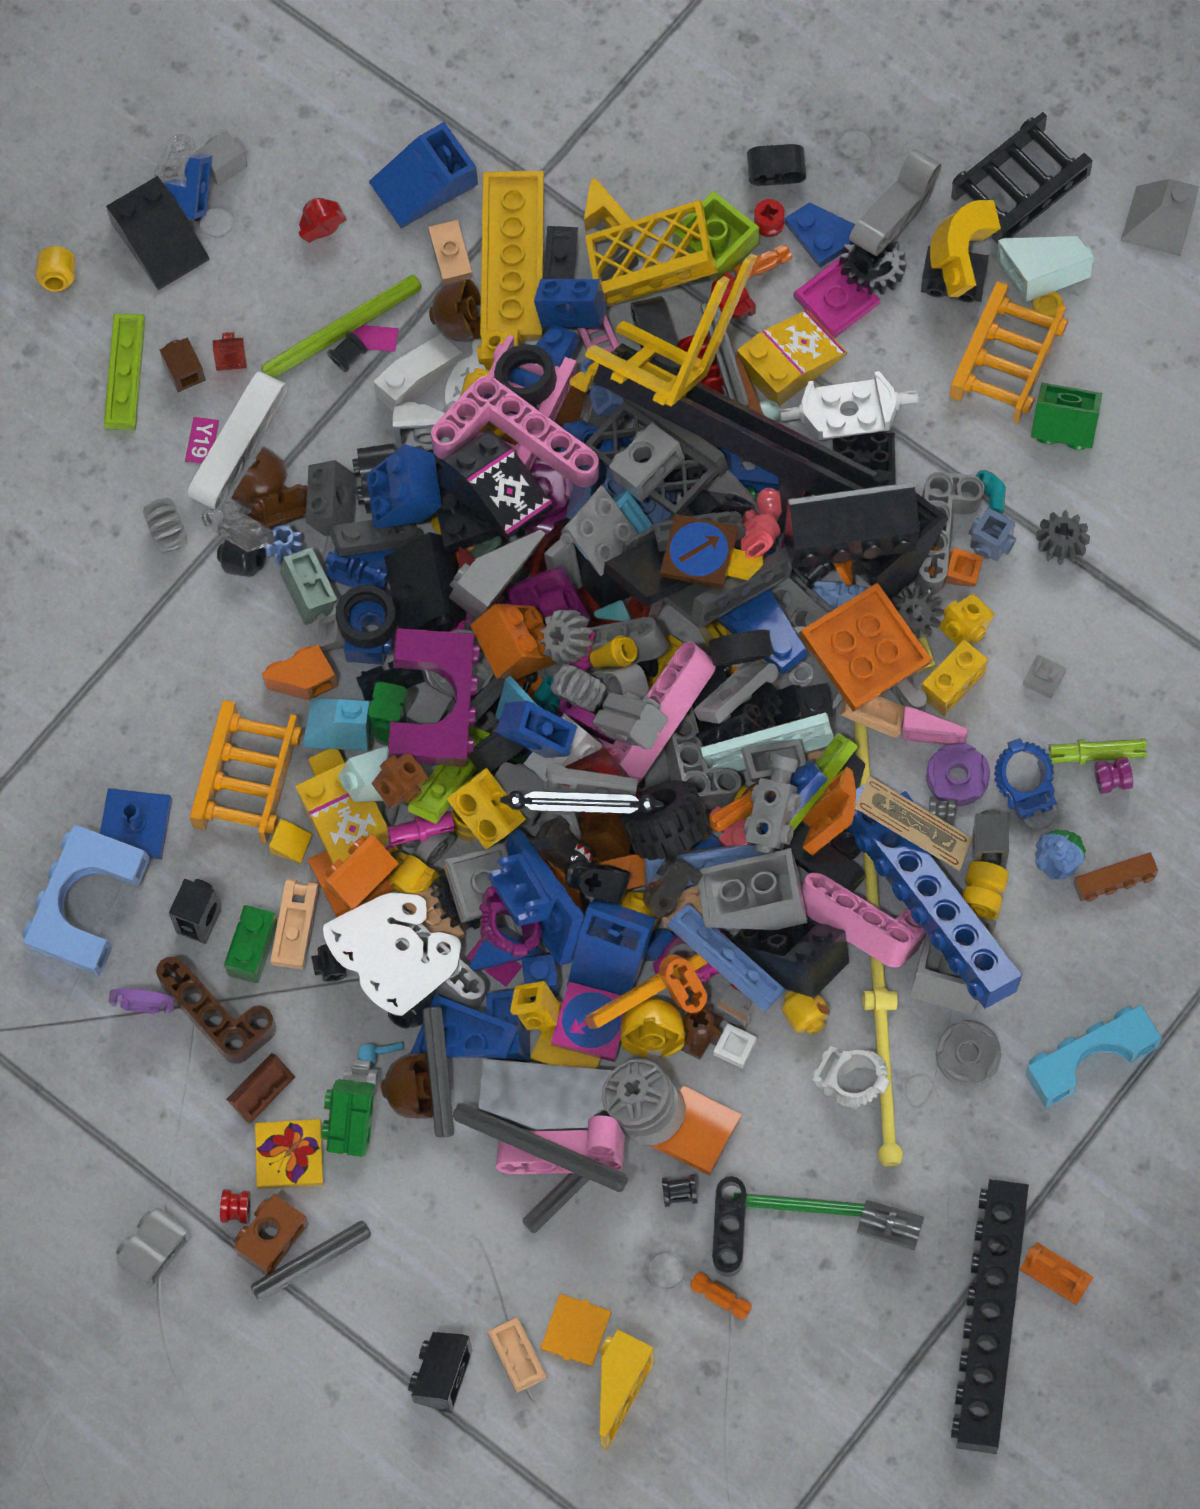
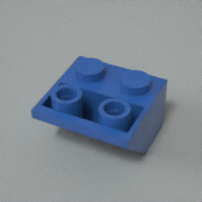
(404, 488)

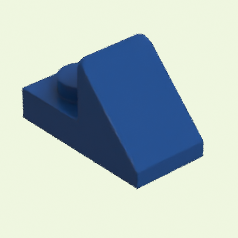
(193, 192)

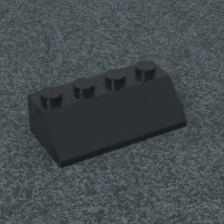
(852, 525)

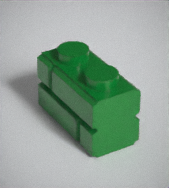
(388, 705)
(251, 944)
(349, 1117)

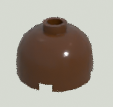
(456, 310)
(262, 478)
(408, 1087)

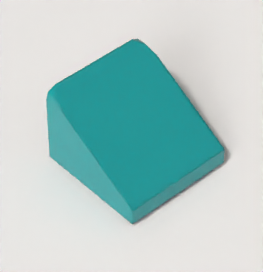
(616, 611)

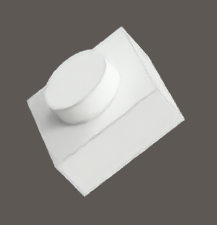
(735, 1046)

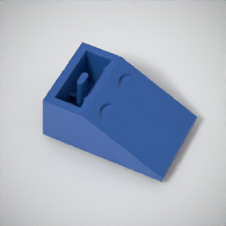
(425, 175)
(611, 947)

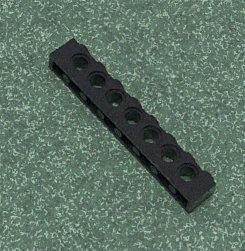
(1012, 1200)

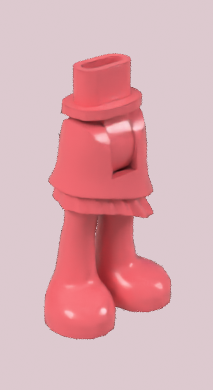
(762, 528)

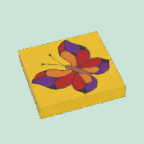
(289, 1154)

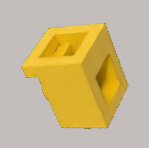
(539, 1014)

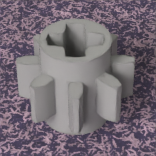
(362, 1073)

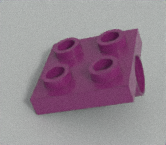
(547, 592)

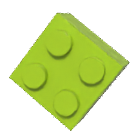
(729, 232)

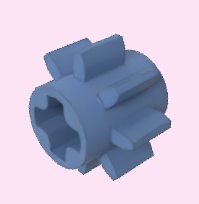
(285, 543)

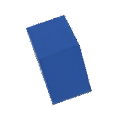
(489, 956)

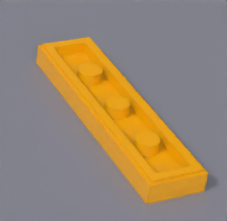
(636, 995)

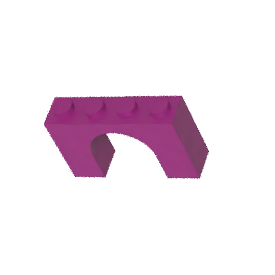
(452, 658)

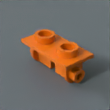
(1056, 1273)

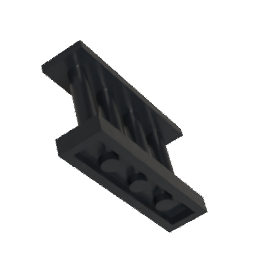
(1050, 187)

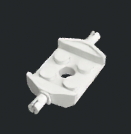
(871, 399)

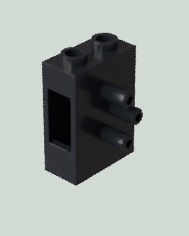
(421, 585)

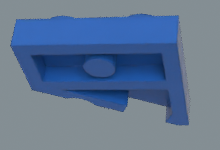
(819, 232)

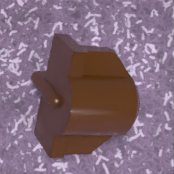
(700, 1031)

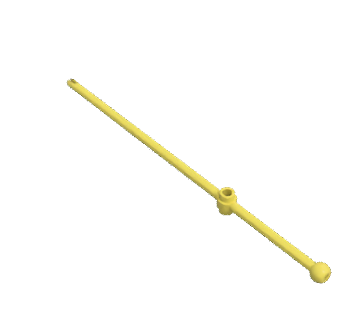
(879, 999)

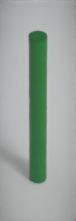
(803, 1205)

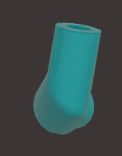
(994, 489)
(545, 698)

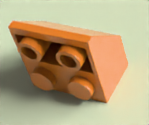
(512, 639)
(360, 872)

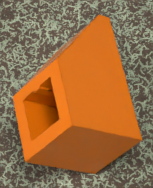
(301, 676)

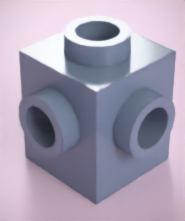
(992, 535)

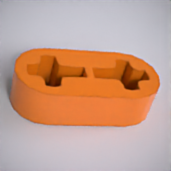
(688, 980)

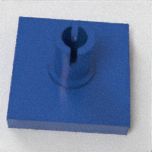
(137, 819)

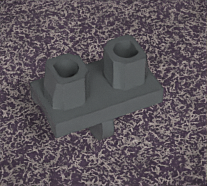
(890, 1225)

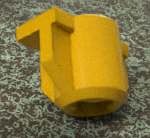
(411, 875)

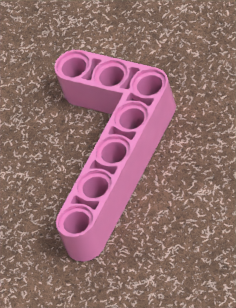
(516, 427)
(675, 692)

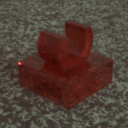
(229, 352)

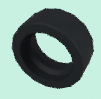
(522, 355)
(366, 639)
(740, 647)
(493, 752)

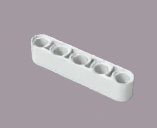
(237, 440)

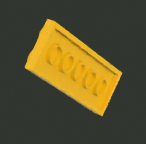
(512, 251)

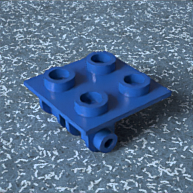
(358, 569)

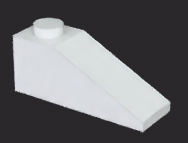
(415, 372)

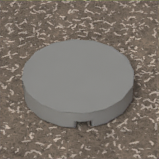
(968, 1053)

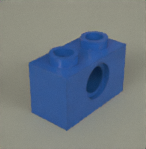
(570, 303)
(359, 617)
(536, 729)

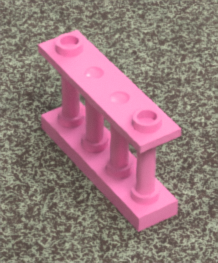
(549, 407)

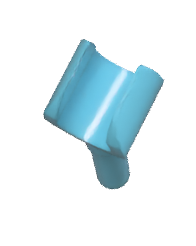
(369, 1051)

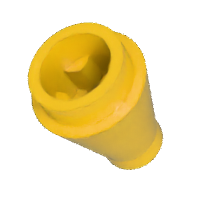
(616, 653)

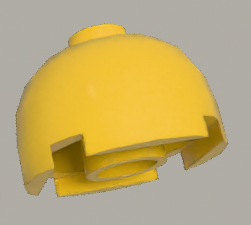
(652, 1027)

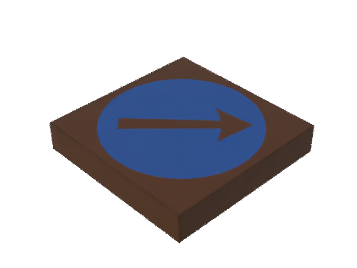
(699, 551)

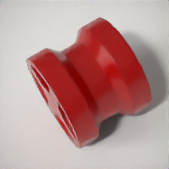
(769, 225)
(235, 1206)

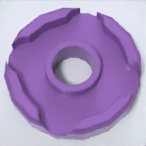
(958, 756)
(141, 1000)

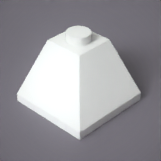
(414, 425)

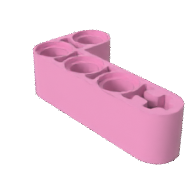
(865, 926)
(600, 1142)

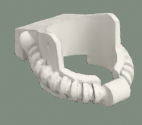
(837, 1065)

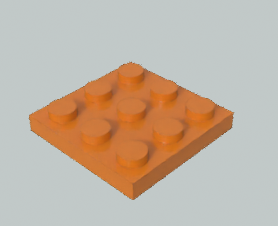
(865, 647)

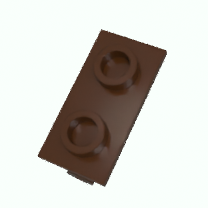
(271, 511)

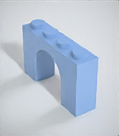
(82, 855)

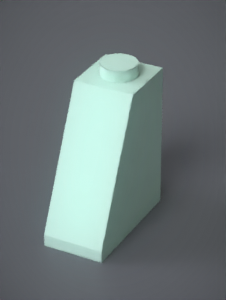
(1044, 263)

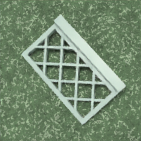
(813, 733)

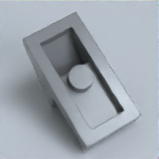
(759, 758)

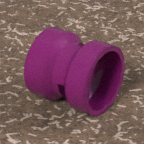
(1113, 775)

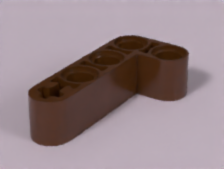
(209, 1007)

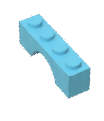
(1127, 1035)

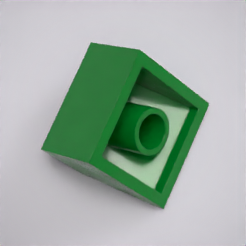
(1066, 416)

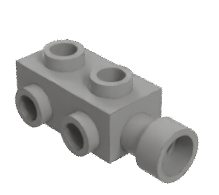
(777, 813)

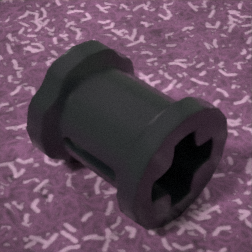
(347, 351)
(679, 1190)

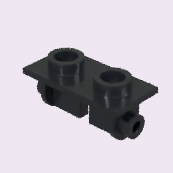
(395, 676)
(740, 724)

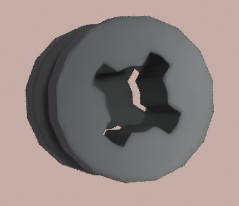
(943, 809)

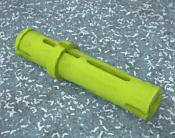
(1095, 751)

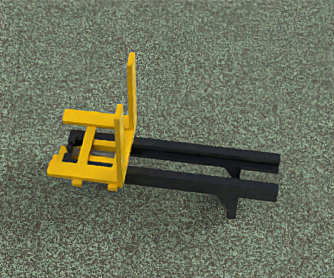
(799, 462)

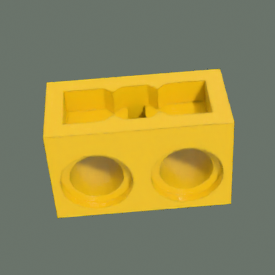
(954, 677)
(482, 811)

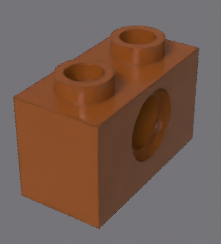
(267, 1254)

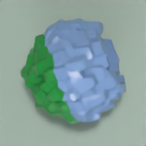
(1059, 853)

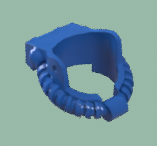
(1026, 803)

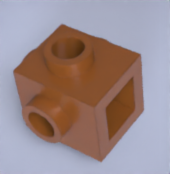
(399, 780)

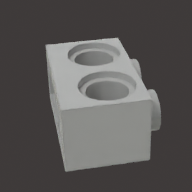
(802, 601)

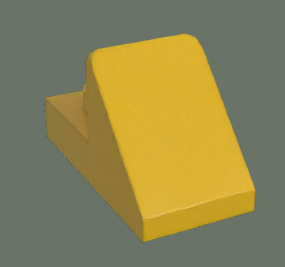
(604, 208)

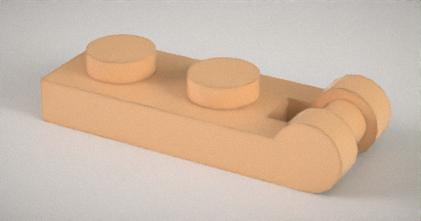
(294, 925)

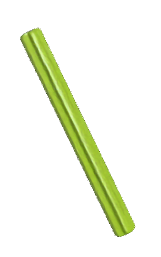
(339, 327)

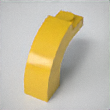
(951, 242)

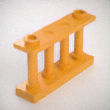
(987, 330)
(222, 751)

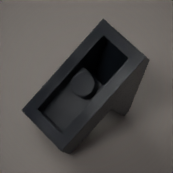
(803, 703)

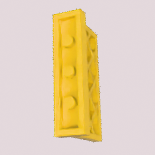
(661, 275)

